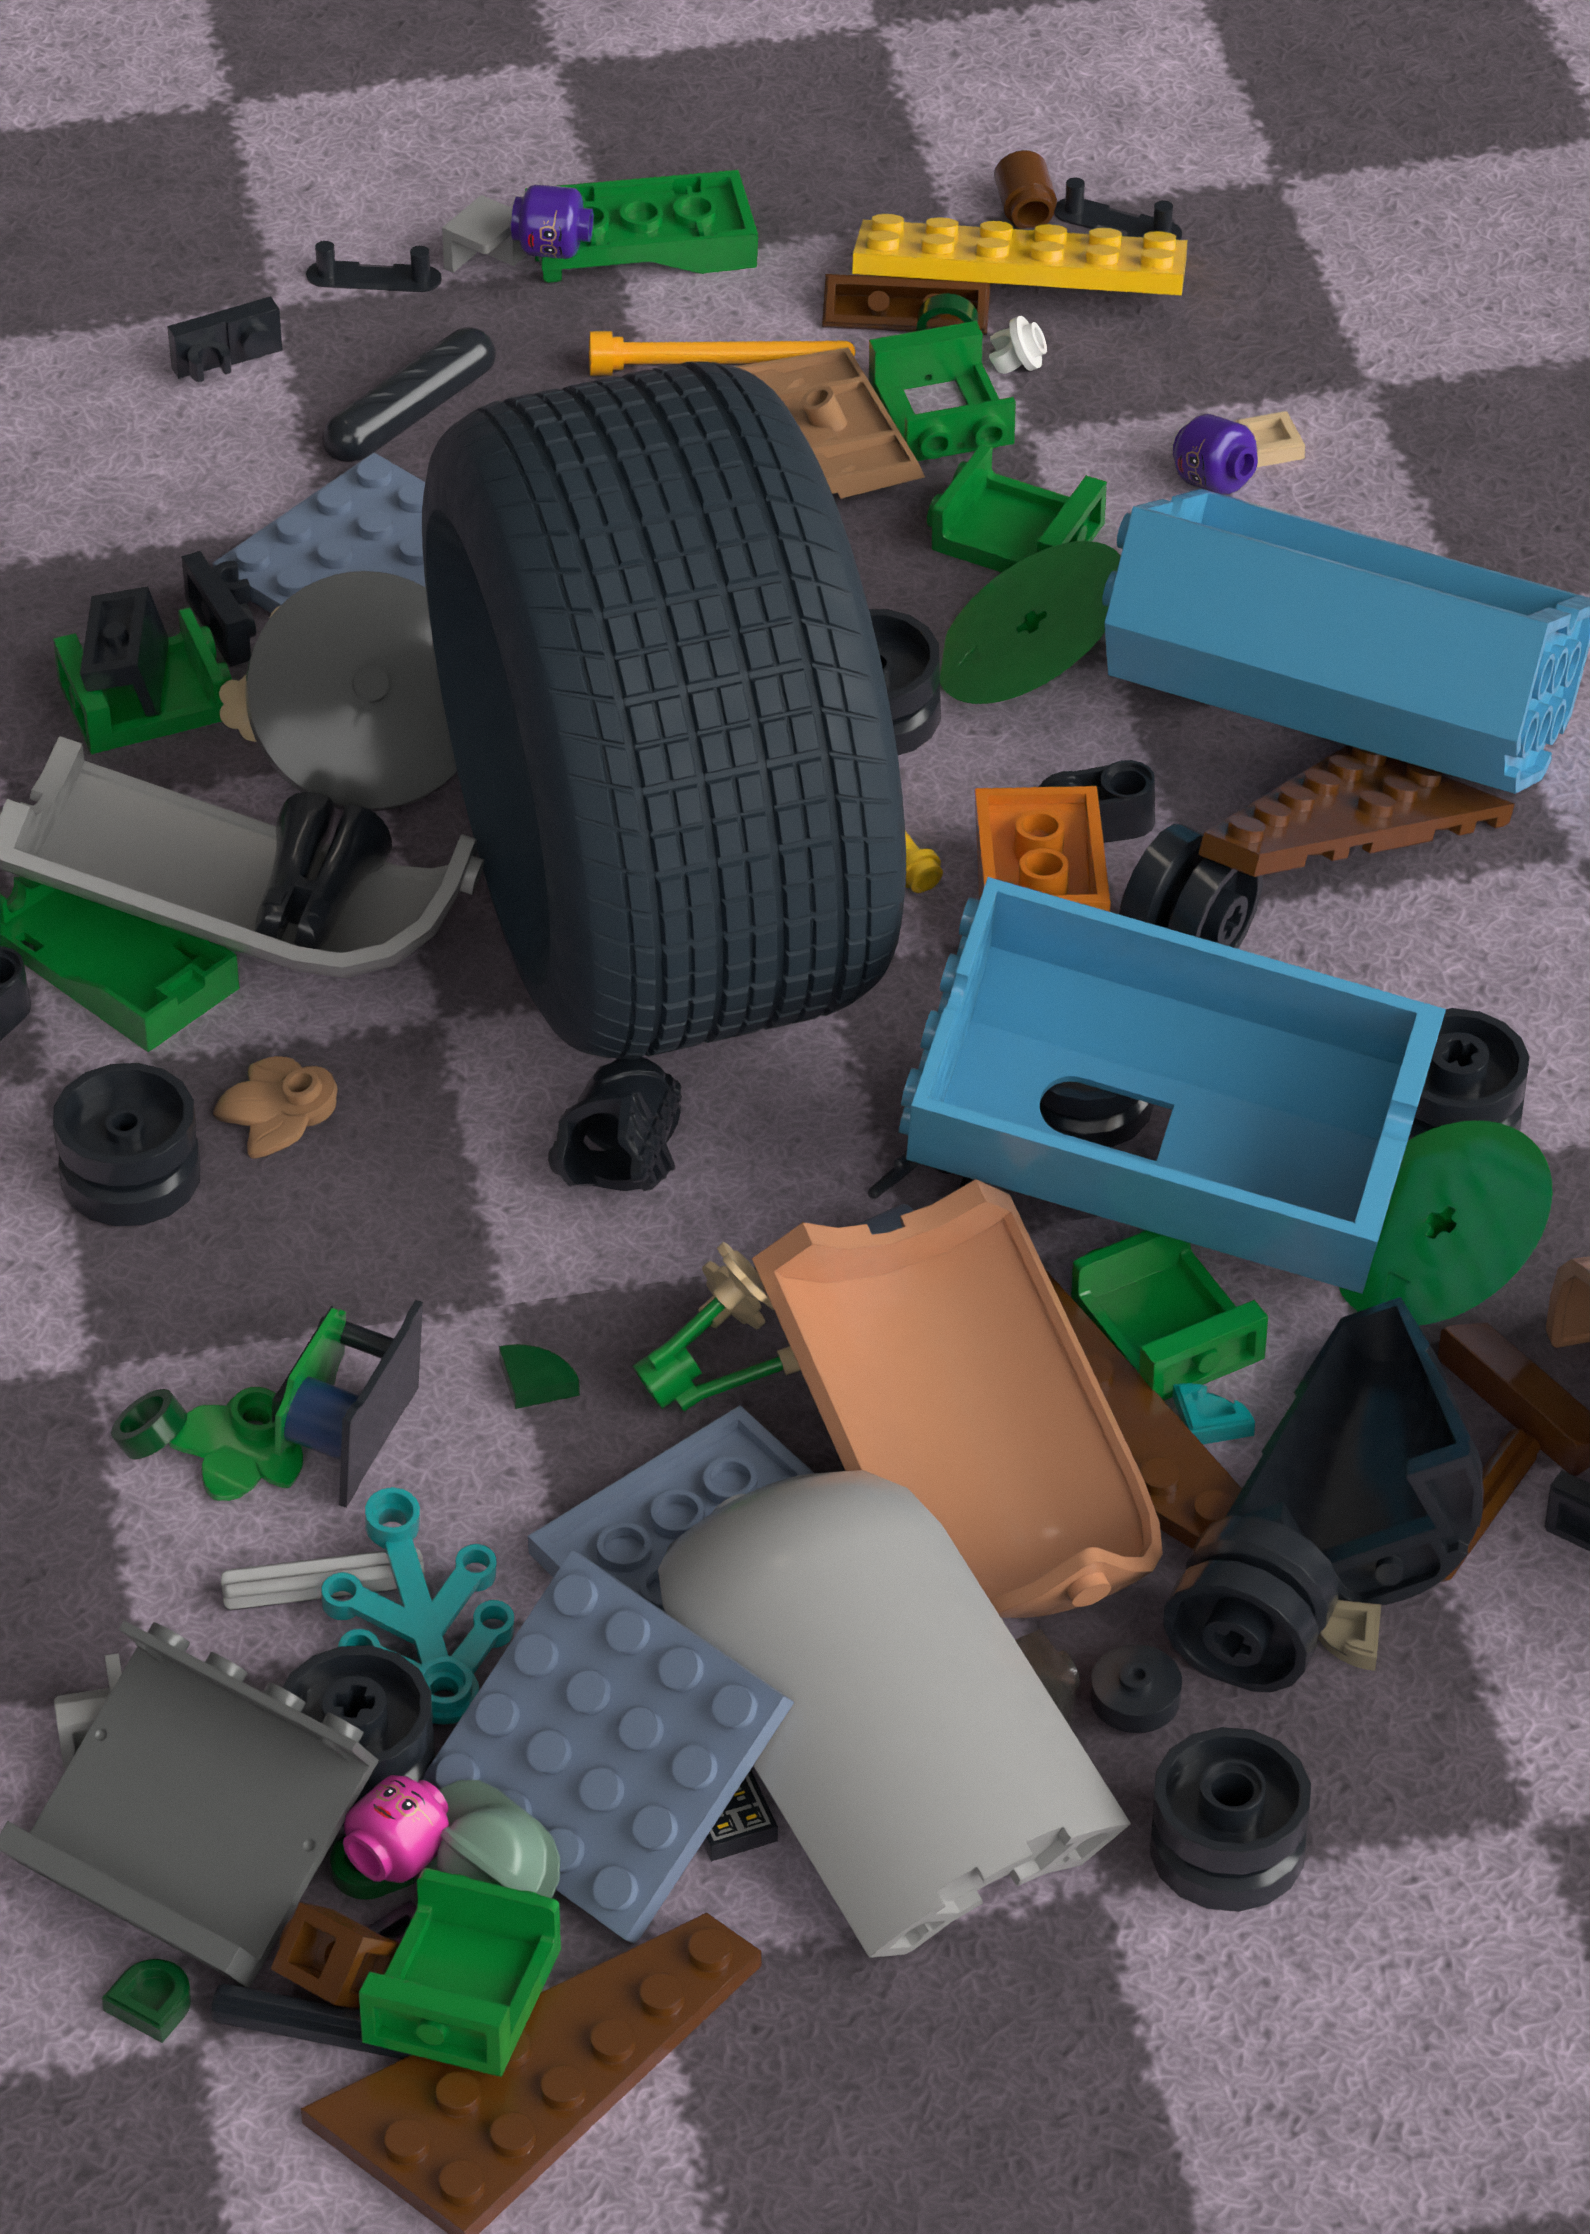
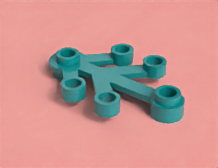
(419, 1618)

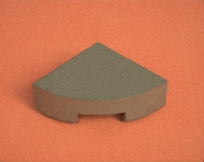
(1354, 1632)

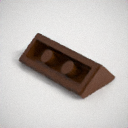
(895, 302)
(1519, 1392)

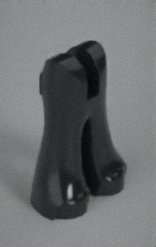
(302, 830)

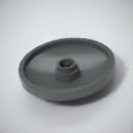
(352, 692)

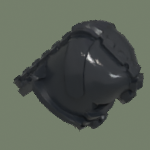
(630, 1114)

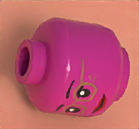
(395, 1829)

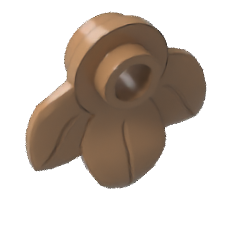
(278, 1103)

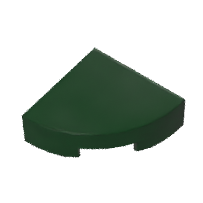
(536, 1375)

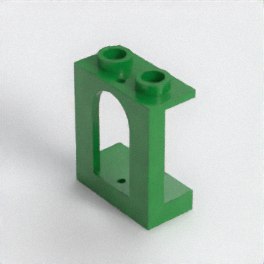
(936, 358)

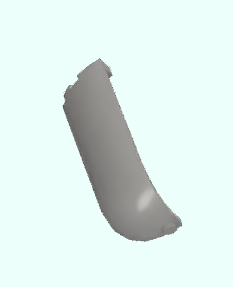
(209, 869)
(915, 1723)

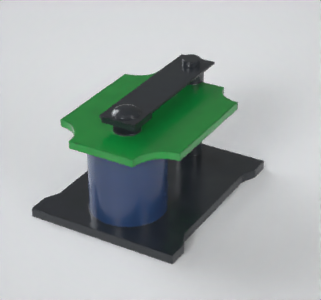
(340, 1422)

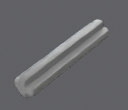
(304, 1579)

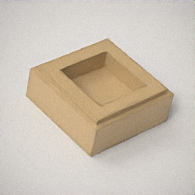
(1275, 438)

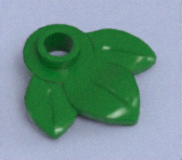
(235, 1450)

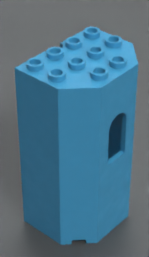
(1346, 636)
(1276, 1077)

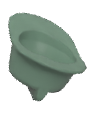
(495, 1841)

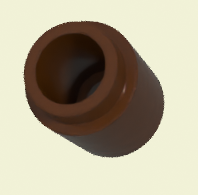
(1025, 189)

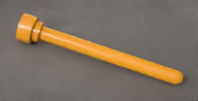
(611, 353)

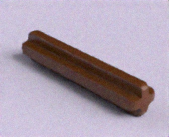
(1502, 1476)

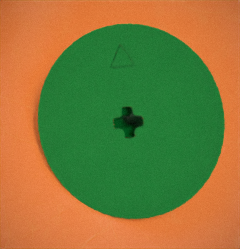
(1065, 618)
(1462, 1254)

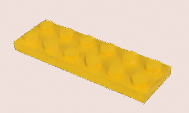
(1020, 257)

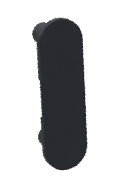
(1094, 215)
(352, 275)

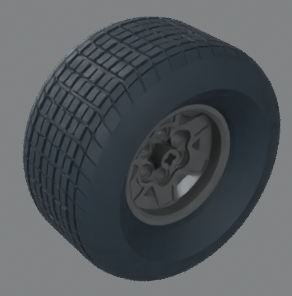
(665, 708)

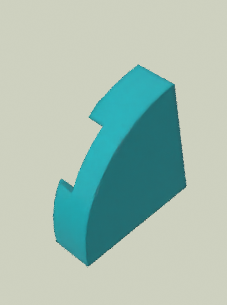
(1211, 1416)

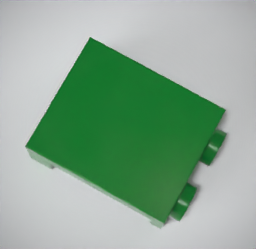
(1006, 520)
(115, 715)
(1167, 1312)
(463, 1973)

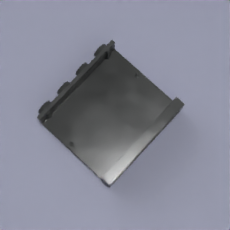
(197, 1805)

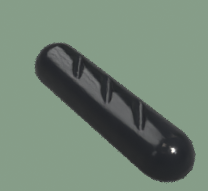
(409, 395)

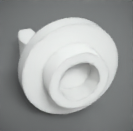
(1018, 345)

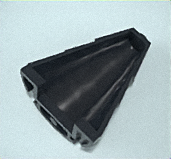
(1373, 1461)

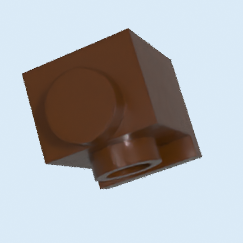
(331, 1954)

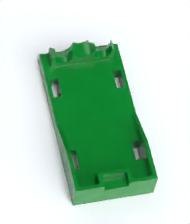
(669, 220)
(115, 964)

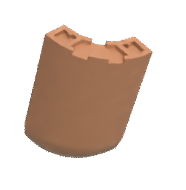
(967, 1385)

